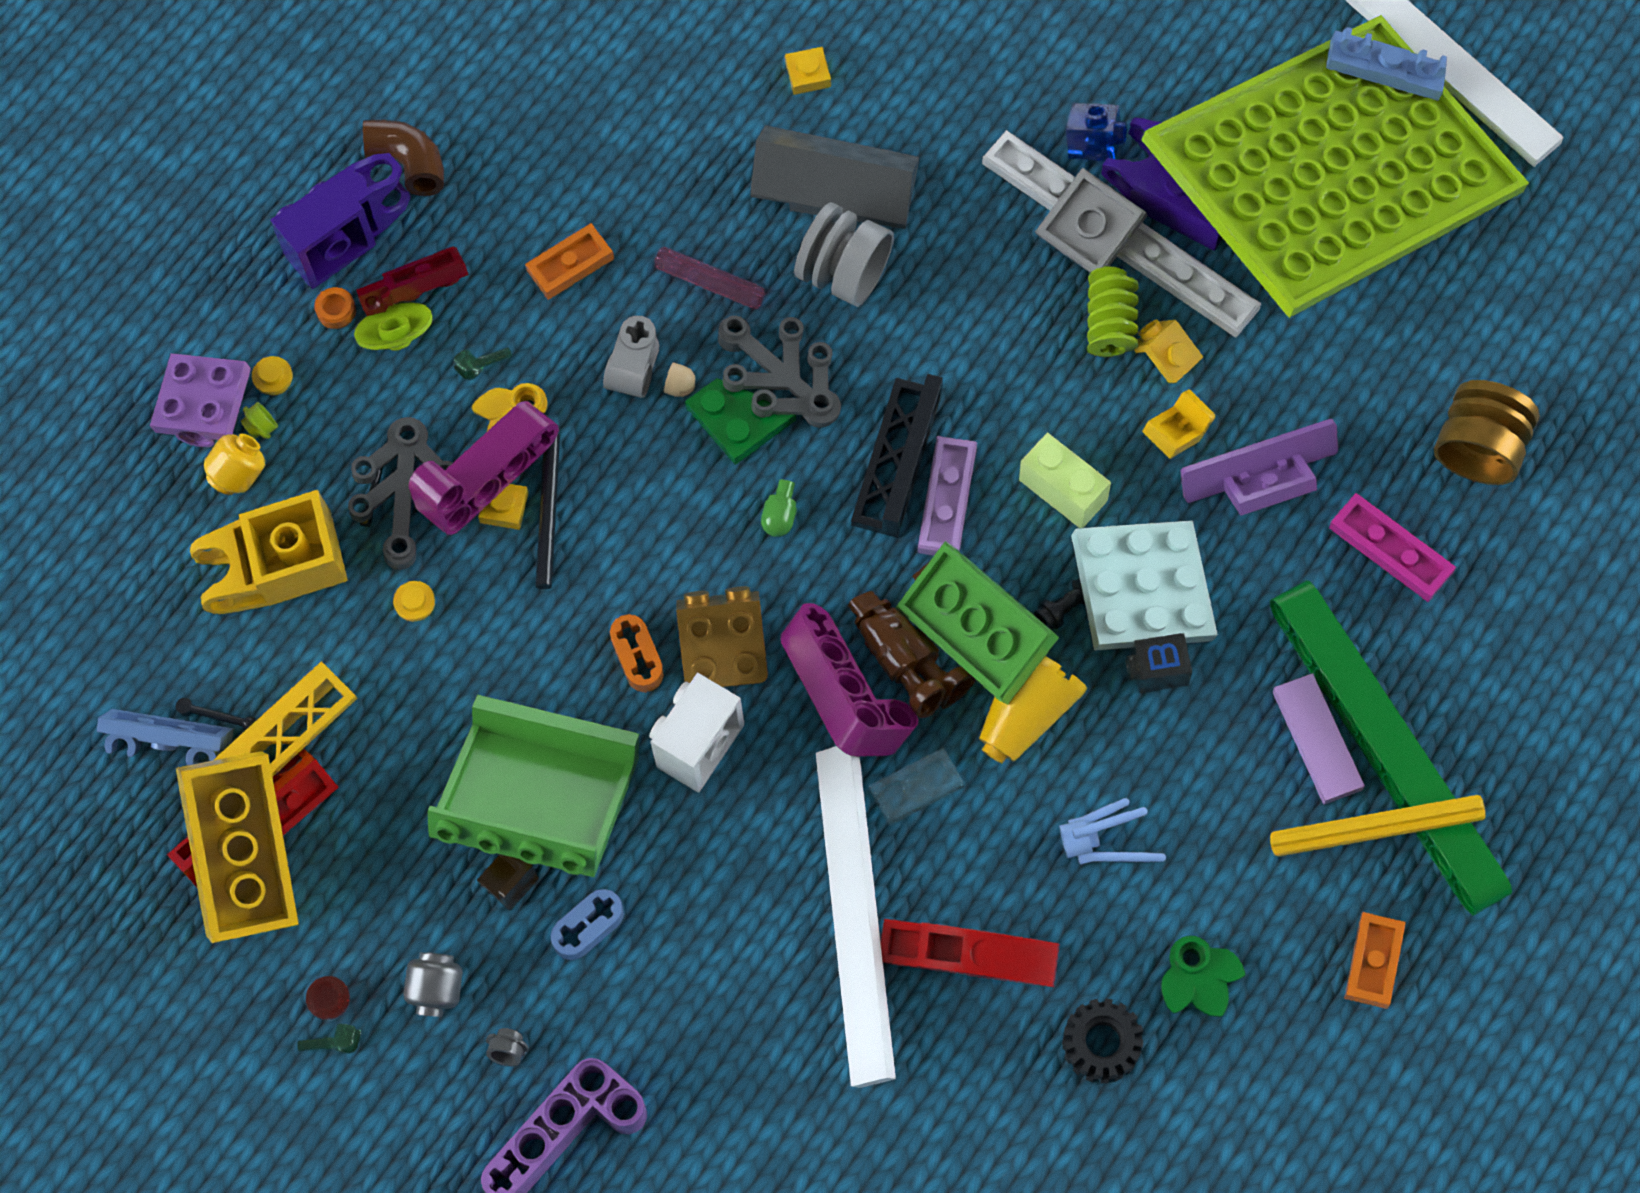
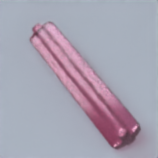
(710, 277)

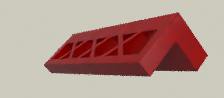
(296, 796)

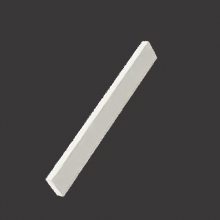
(1469, 80)
(1144, 251)
(855, 919)

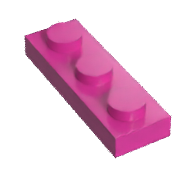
(1392, 547)

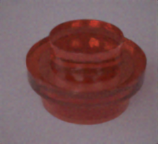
(327, 998)

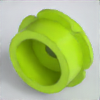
(258, 421)

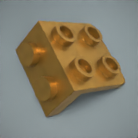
(722, 637)

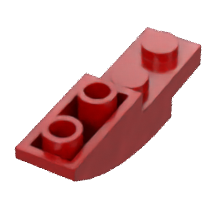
(969, 952)

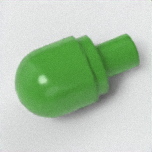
(779, 510)

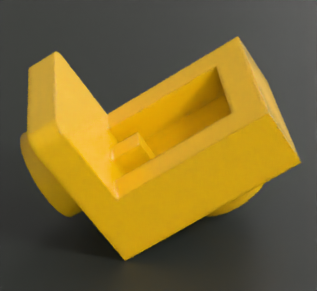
(1168, 348)
(1180, 425)

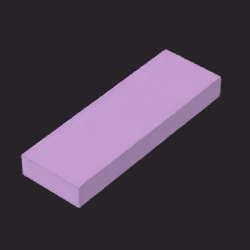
(947, 494)
(1318, 739)

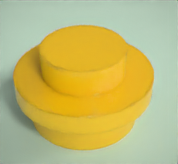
(272, 375)
(414, 601)

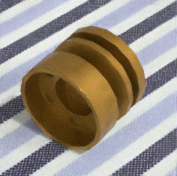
(1486, 432)

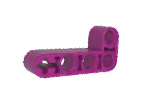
(482, 472)
(839, 689)

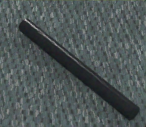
(547, 516)

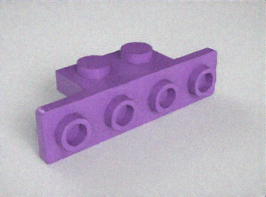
(1263, 471)

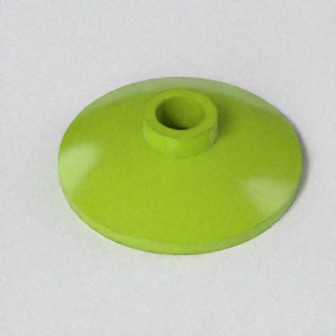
(394, 327)

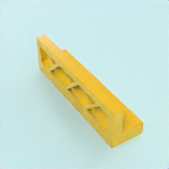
(286, 712)

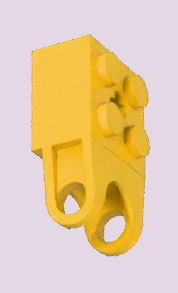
(272, 555)

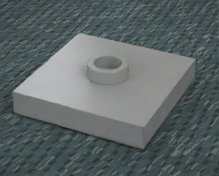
(1091, 222)

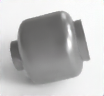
(432, 983)

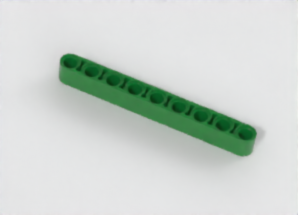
(1387, 742)

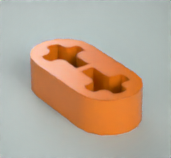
(628, 656)

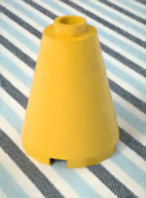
(1031, 712)

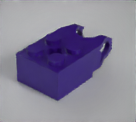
(1156, 192)
(339, 219)

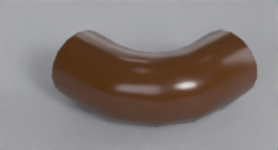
(411, 148)

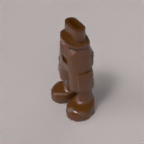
(907, 654)

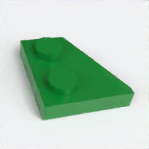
(731, 421)

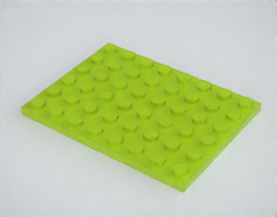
(1330, 171)

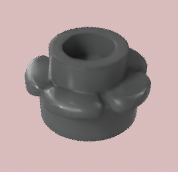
(506, 1047)

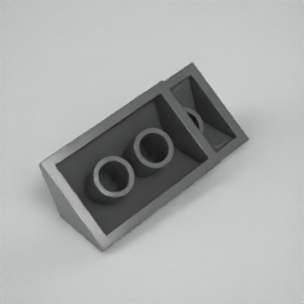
(822, 170)

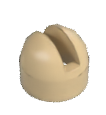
(679, 381)

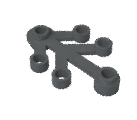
(780, 374)
(395, 484)

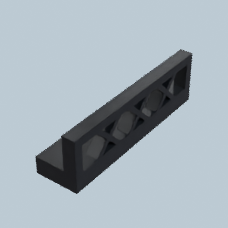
(910, 454)

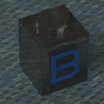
(1159, 663)

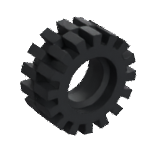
(1106, 1014)

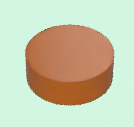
(335, 308)

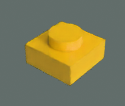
(808, 70)
(506, 508)

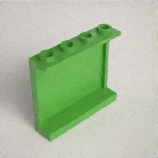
(536, 786)

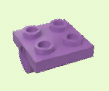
(200, 398)

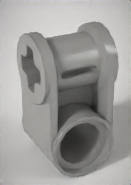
(632, 363)

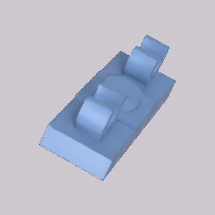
(1387, 64)
(163, 734)

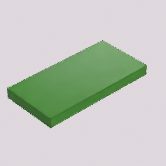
(977, 622)

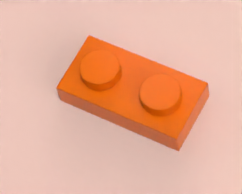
(569, 261)
(1375, 960)

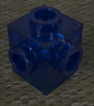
(1094, 131)

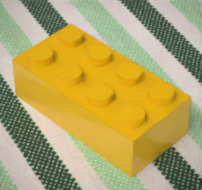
(237, 846)

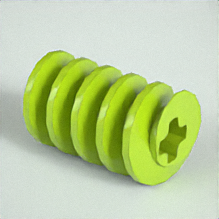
(1111, 312)

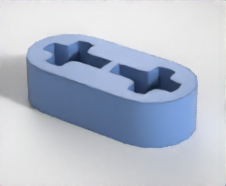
(580, 917)

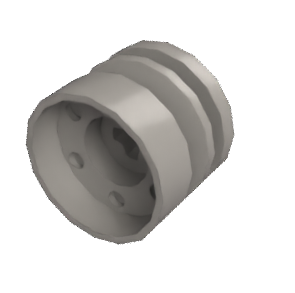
(841, 253)

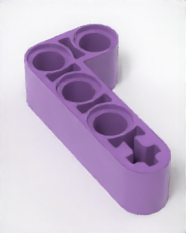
(559, 1137)

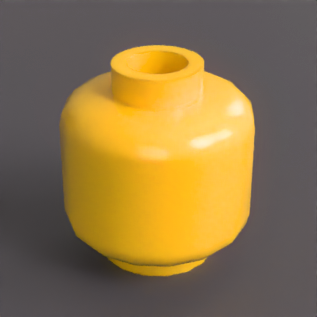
(234, 463)

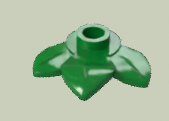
(1200, 983)

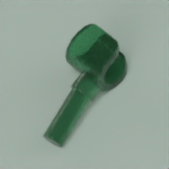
(470, 367)
(345, 1040)

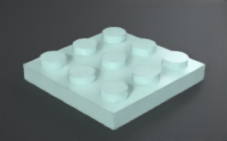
(1143, 583)

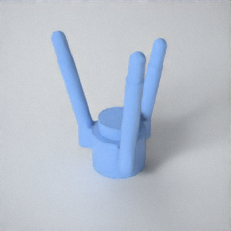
(1081, 835)

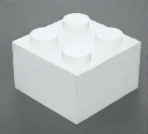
(696, 731)

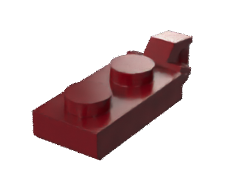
(412, 280)

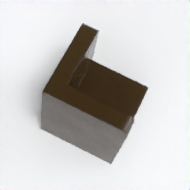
(508, 880)

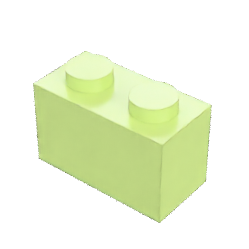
(1064, 480)

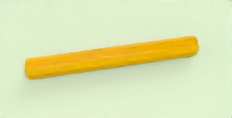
(1378, 825)

